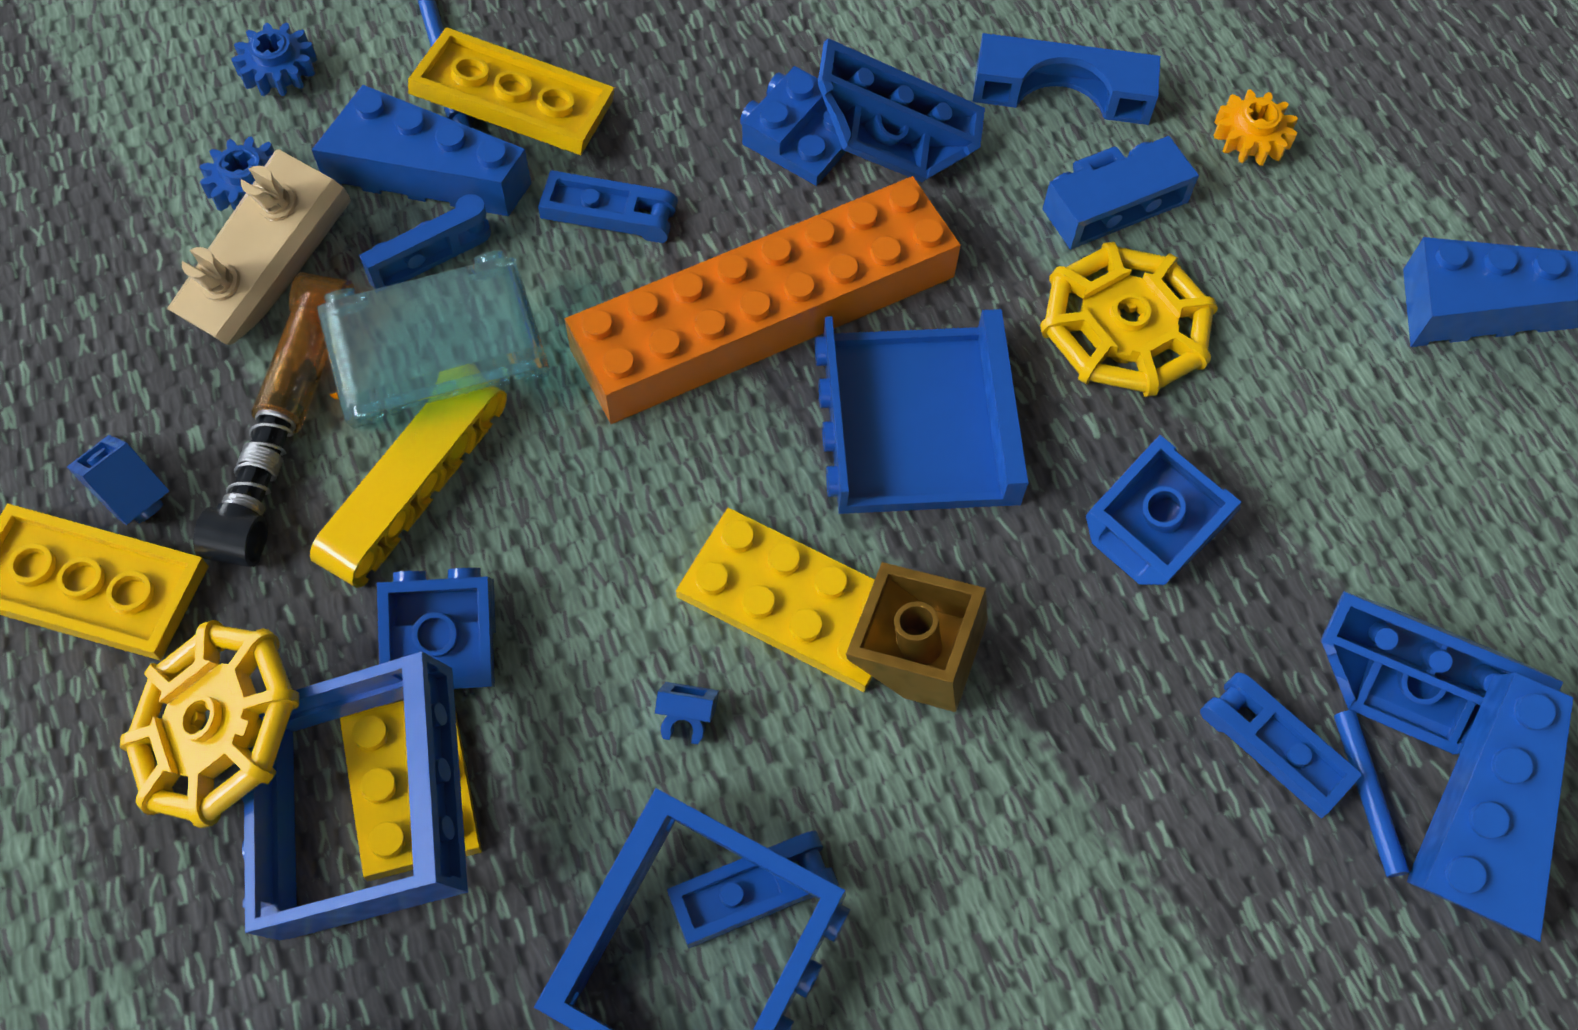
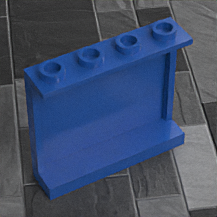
(921, 418)

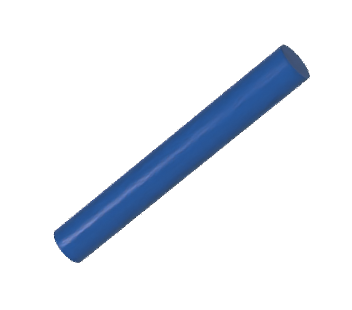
(1371, 795)

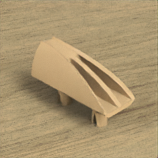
(259, 247)

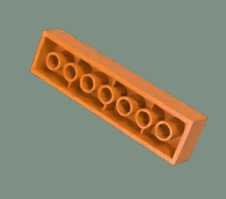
(761, 298)

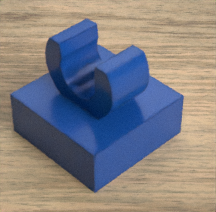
(688, 704)

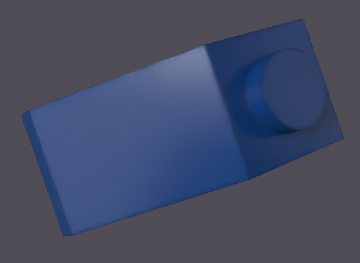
(120, 480)

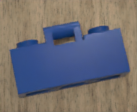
(1118, 191)

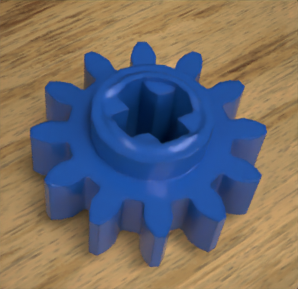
(274, 59)
(224, 176)

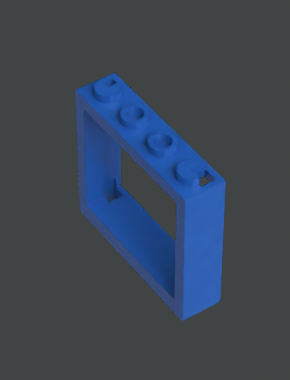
(433, 801)
(627, 876)

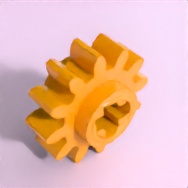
(1255, 127)

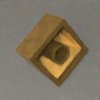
(920, 634)

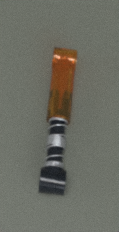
(235, 528)

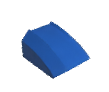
(1159, 515)

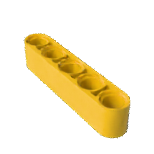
(401, 483)

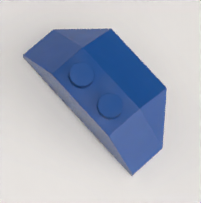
(895, 115)
(1413, 671)

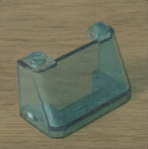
(431, 338)

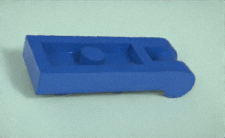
(608, 205)
(428, 244)
(1281, 744)
(743, 891)

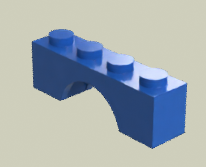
(1116, 80)

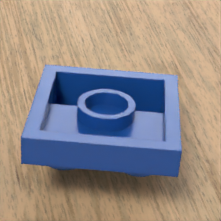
(793, 126)
(443, 619)

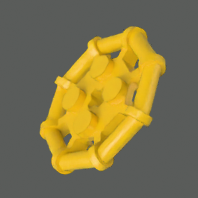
(1128, 340)
(190, 685)

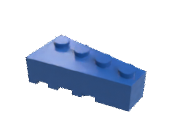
(419, 154)
(1488, 289)
(1500, 808)

